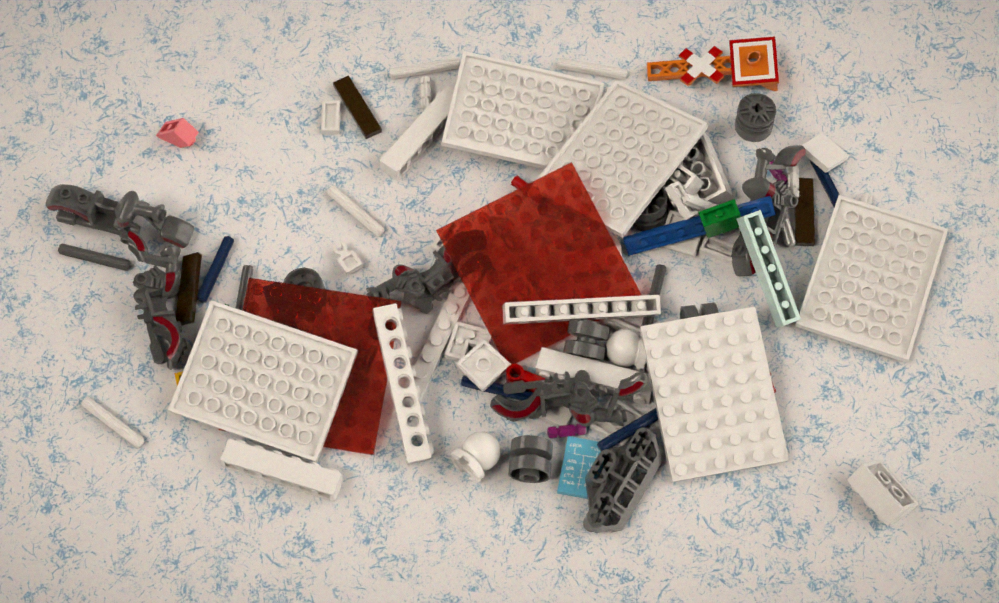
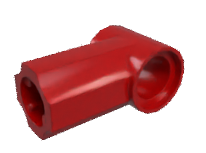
(523, 375)

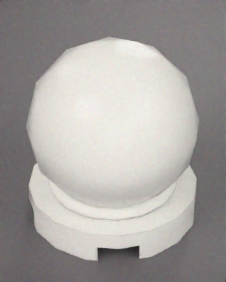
(626, 349)
(478, 454)

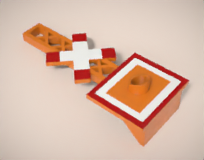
(744, 72)

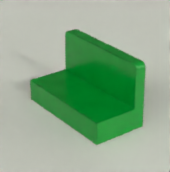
(720, 218)

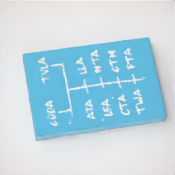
(576, 463)

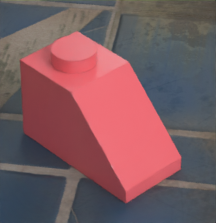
(178, 133)

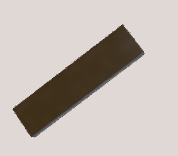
(357, 107)
(805, 214)
(188, 288)

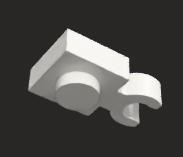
(347, 260)

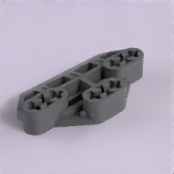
(615, 477)

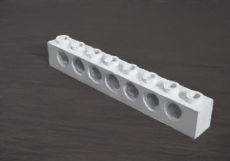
(581, 309)
(412, 453)

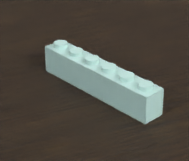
(768, 269)

